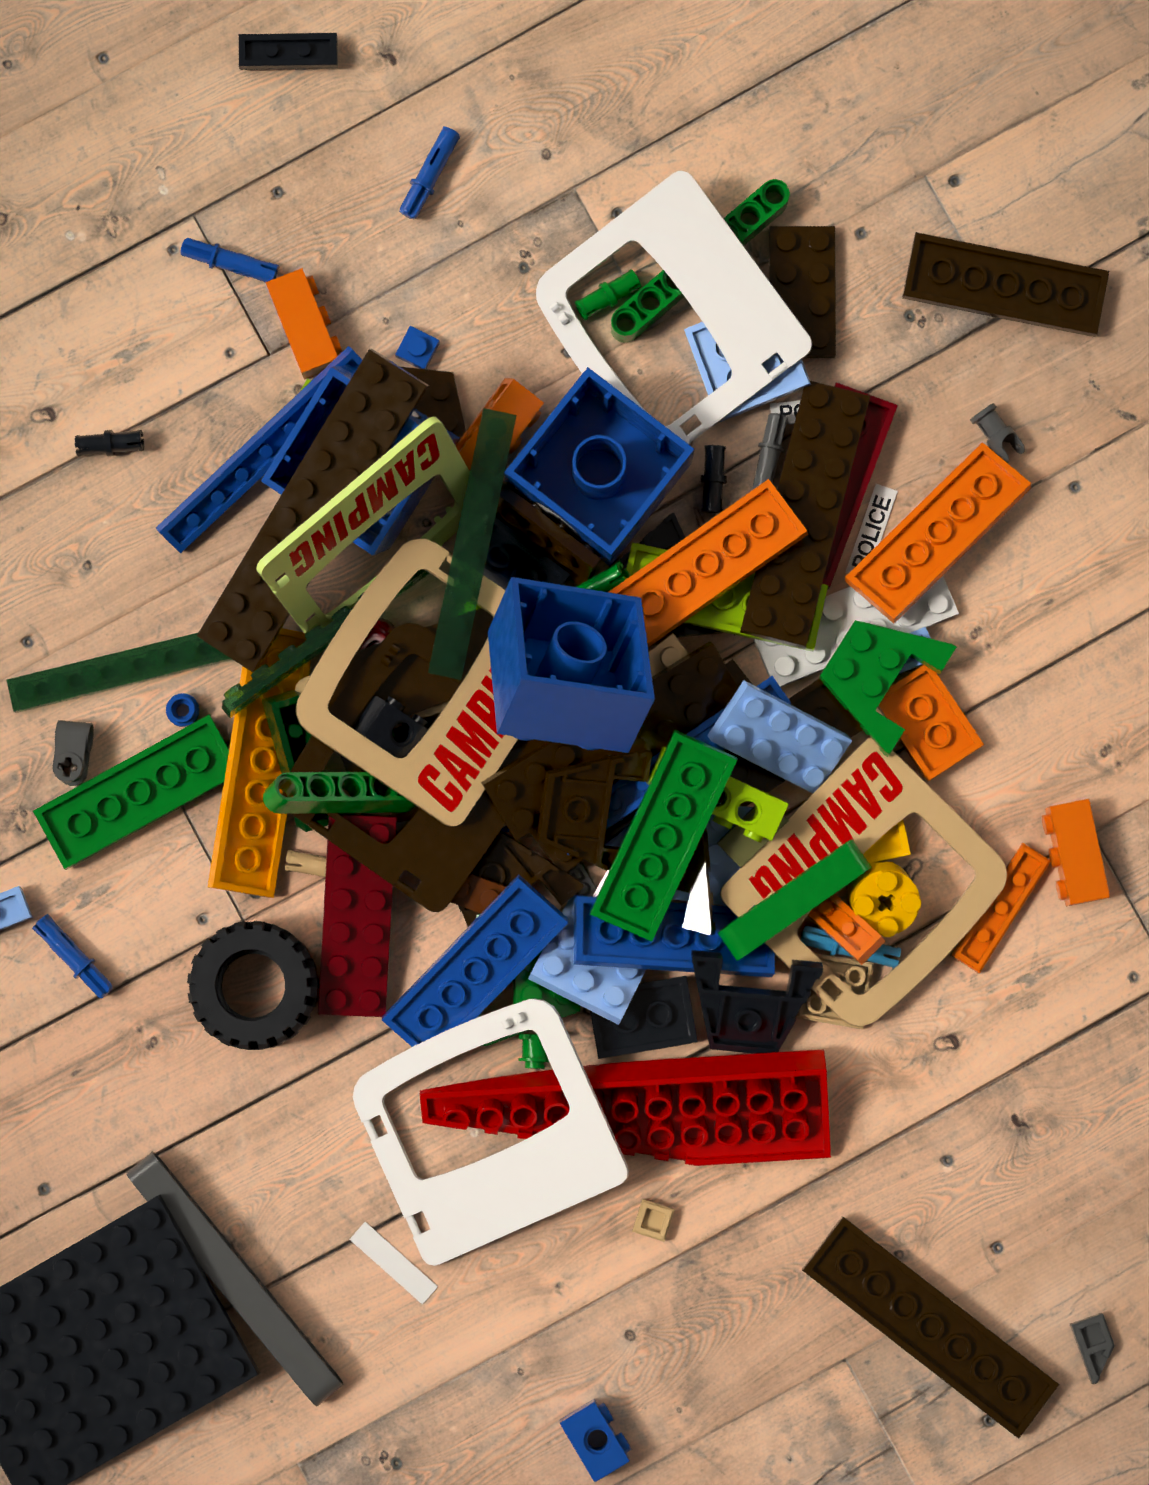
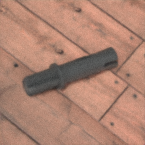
(770, 449)

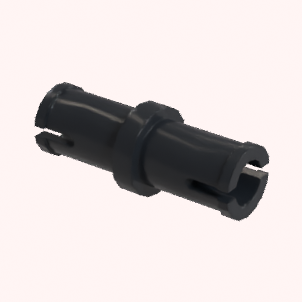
(109, 443)
(713, 479)

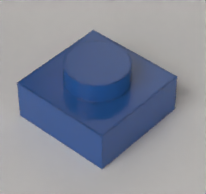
(417, 348)

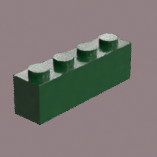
(288, 738)

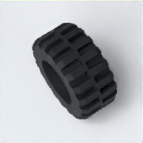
(208, 974)

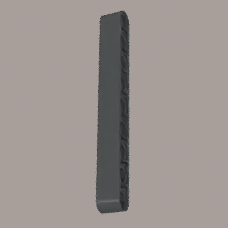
(238, 1282)

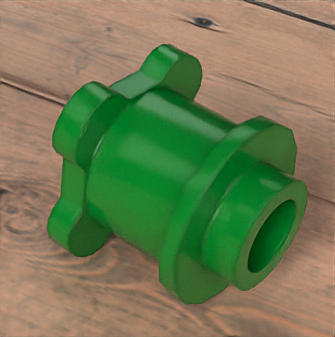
(533, 1051)

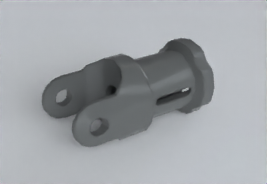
(997, 432)

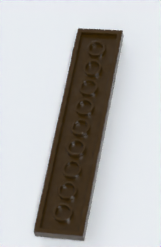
(350, 441)

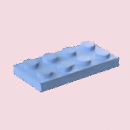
(779, 737)

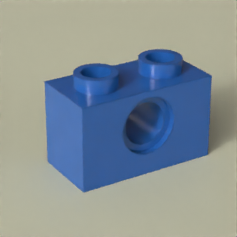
(597, 1460)

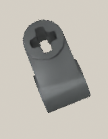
(72, 745)

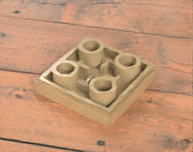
(852, 974)

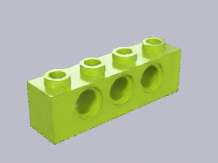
(768, 808)

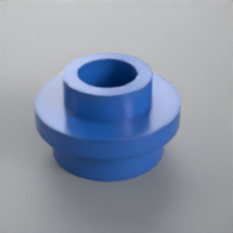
(175, 702)

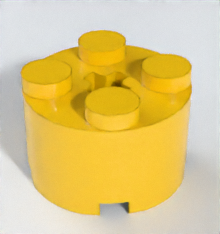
(890, 915)

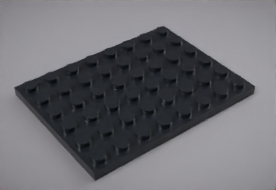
(109, 1348)

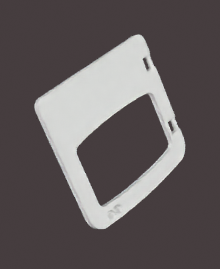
(714, 275)
(517, 1184)

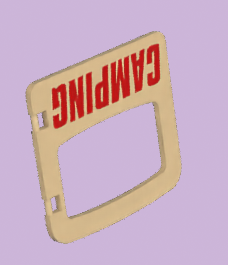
(463, 742)
(861, 804)

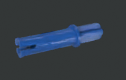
(429, 173)
(229, 260)
(72, 956)

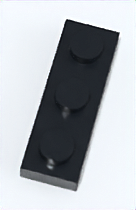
(288, 51)

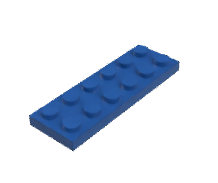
(611, 946)
(477, 964)

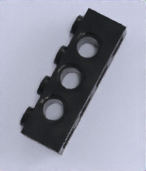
(381, 718)

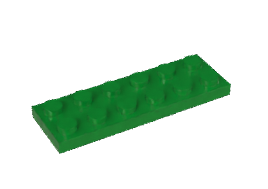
(135, 792)
(663, 835)

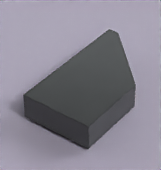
(1093, 1344)

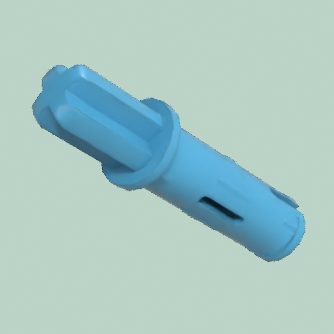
(819, 939)

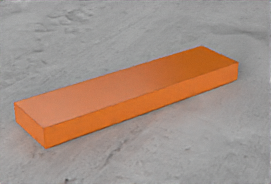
(982, 939)

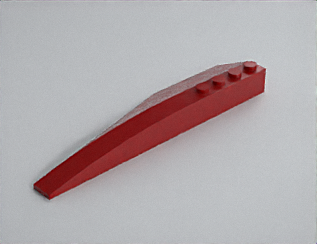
(666, 1108)

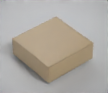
(653, 1220)

